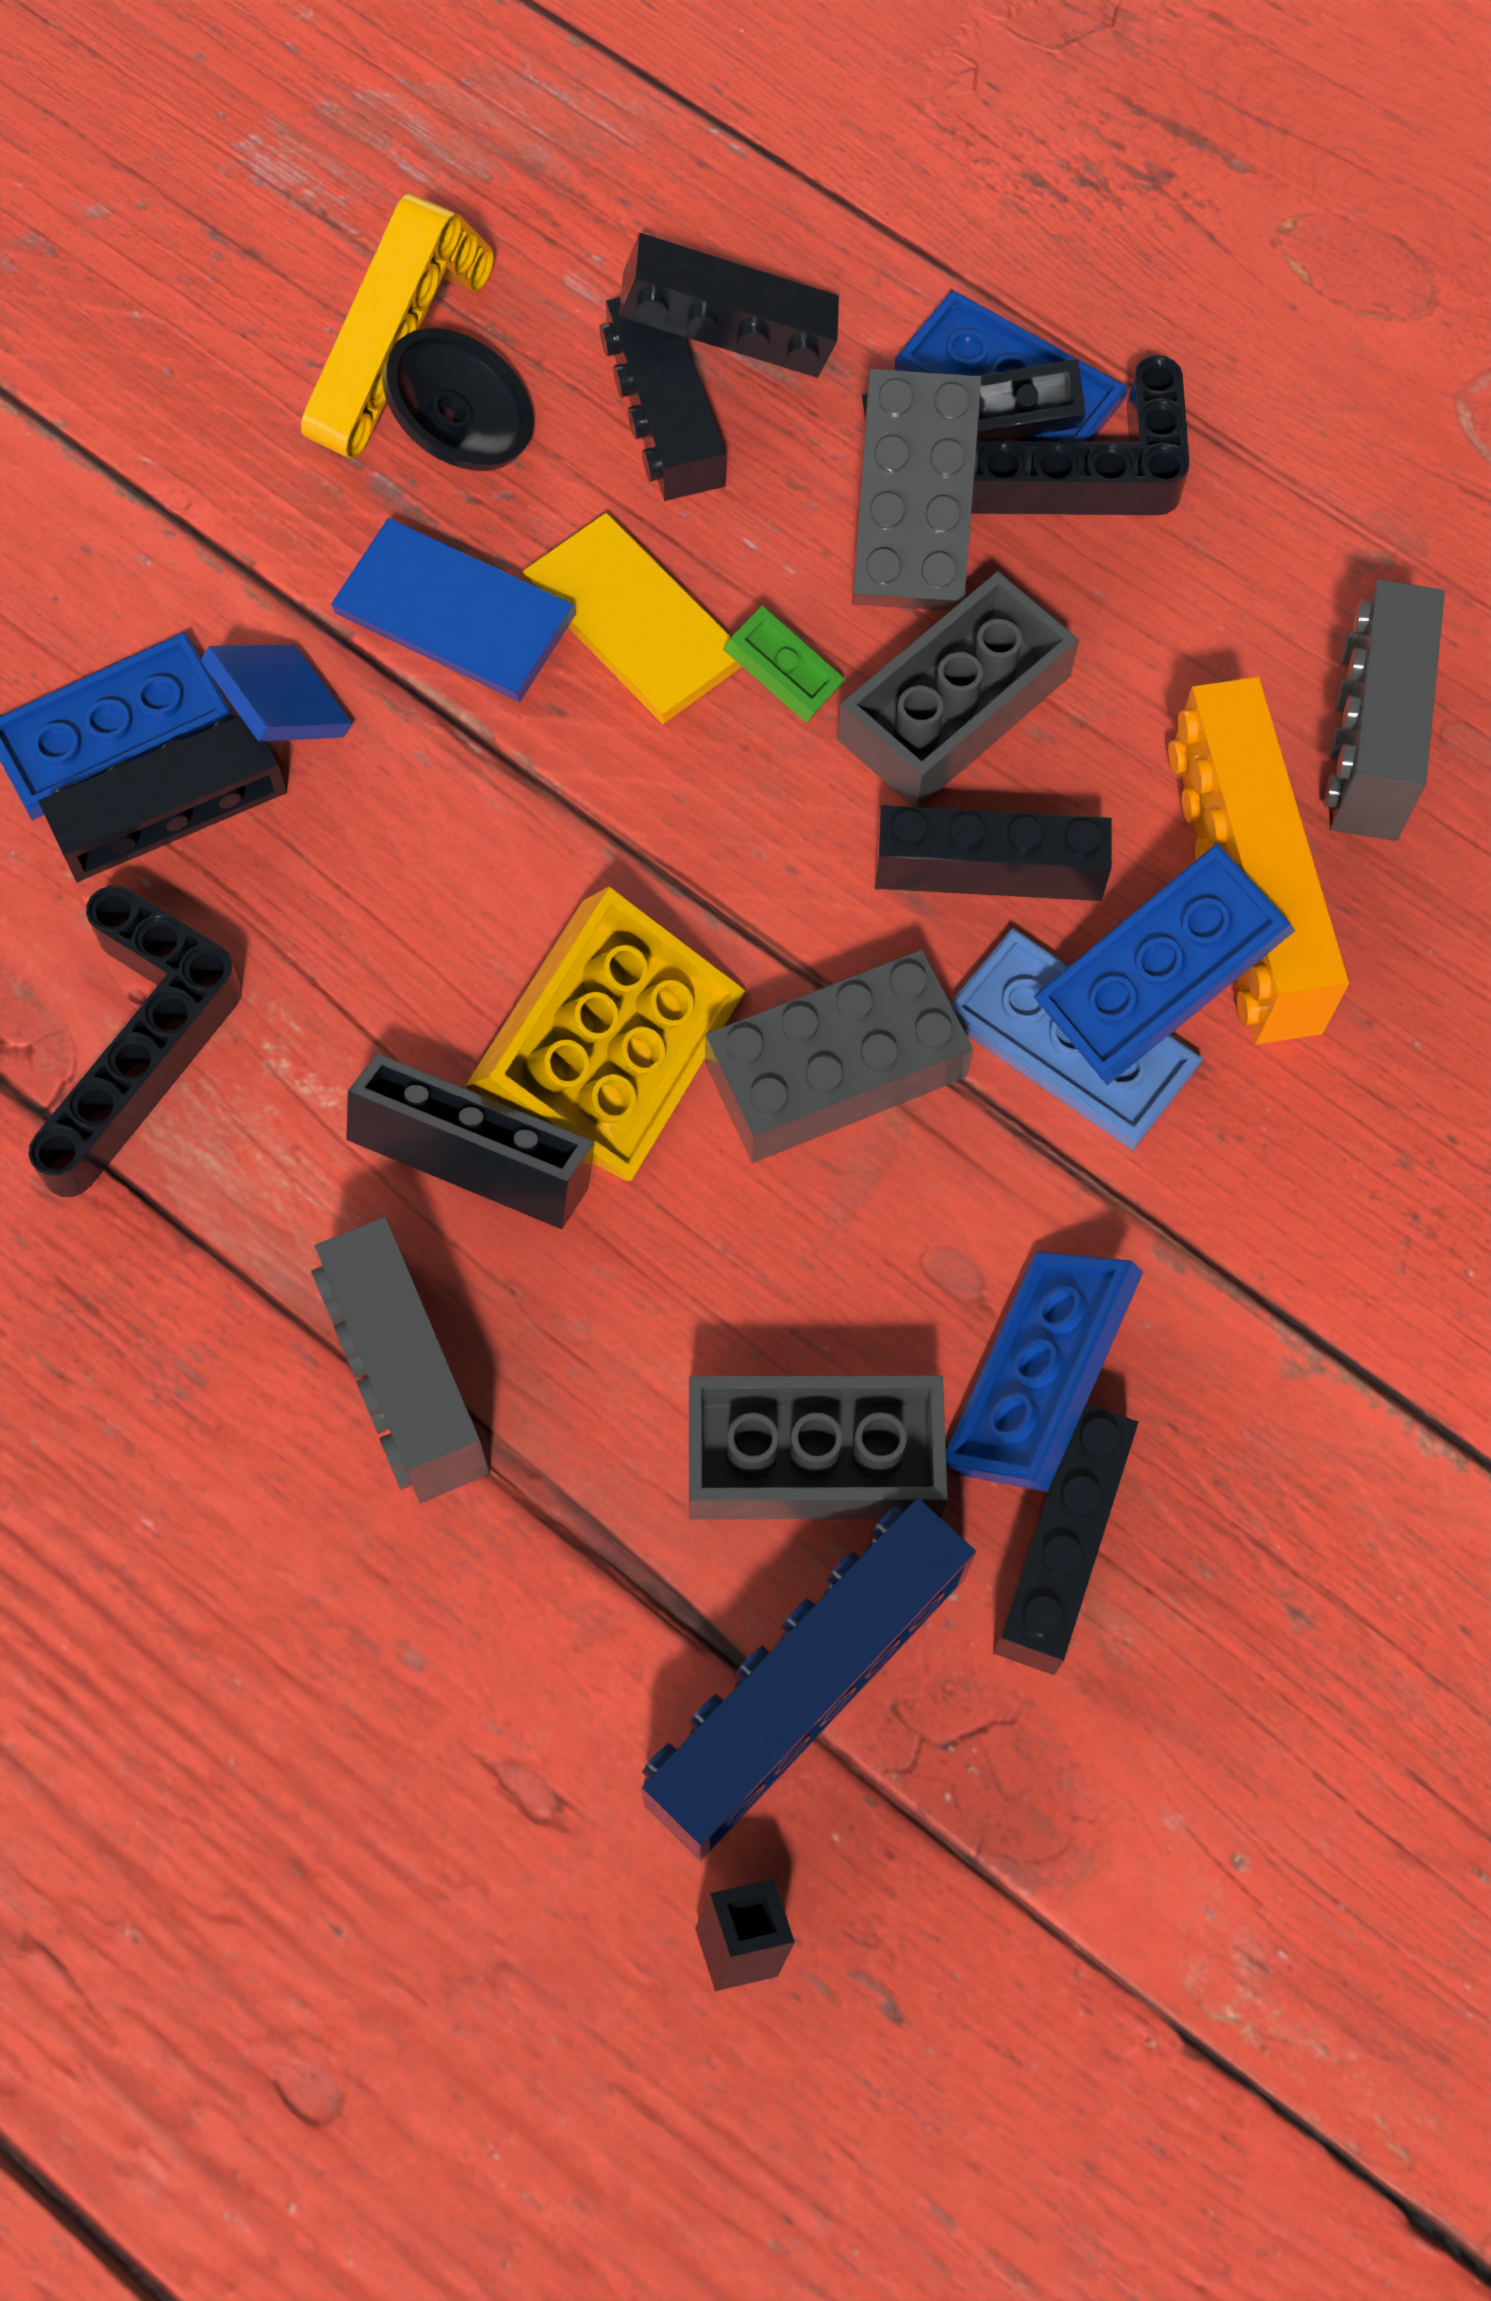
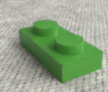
(784, 664)

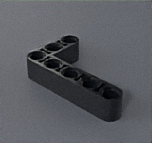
(1096, 476)
(140, 1040)

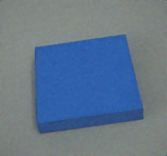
(276, 692)

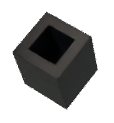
(744, 1934)

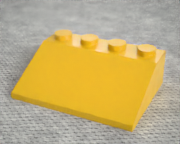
(608, 1032)

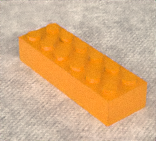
(1246, 804)

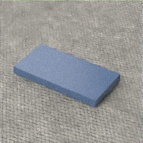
(1008, 1021)

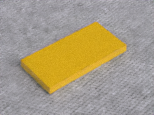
(635, 618)

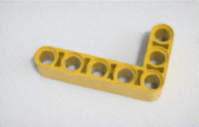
(412, 258)

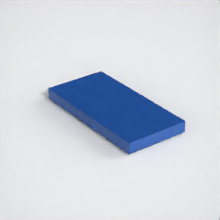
(976, 341)
(454, 609)
(108, 720)
(1163, 963)
(1042, 1369)

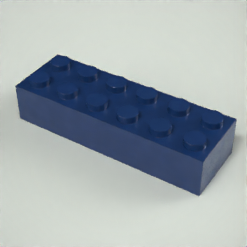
(807, 1678)

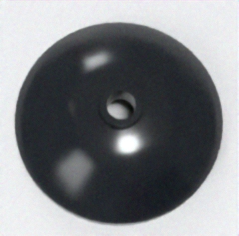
(457, 399)

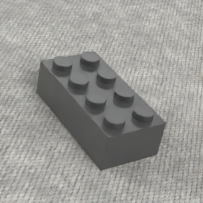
(916, 489)
(956, 689)
(1385, 710)
(837, 1055)
(395, 1345)
(815, 1446)

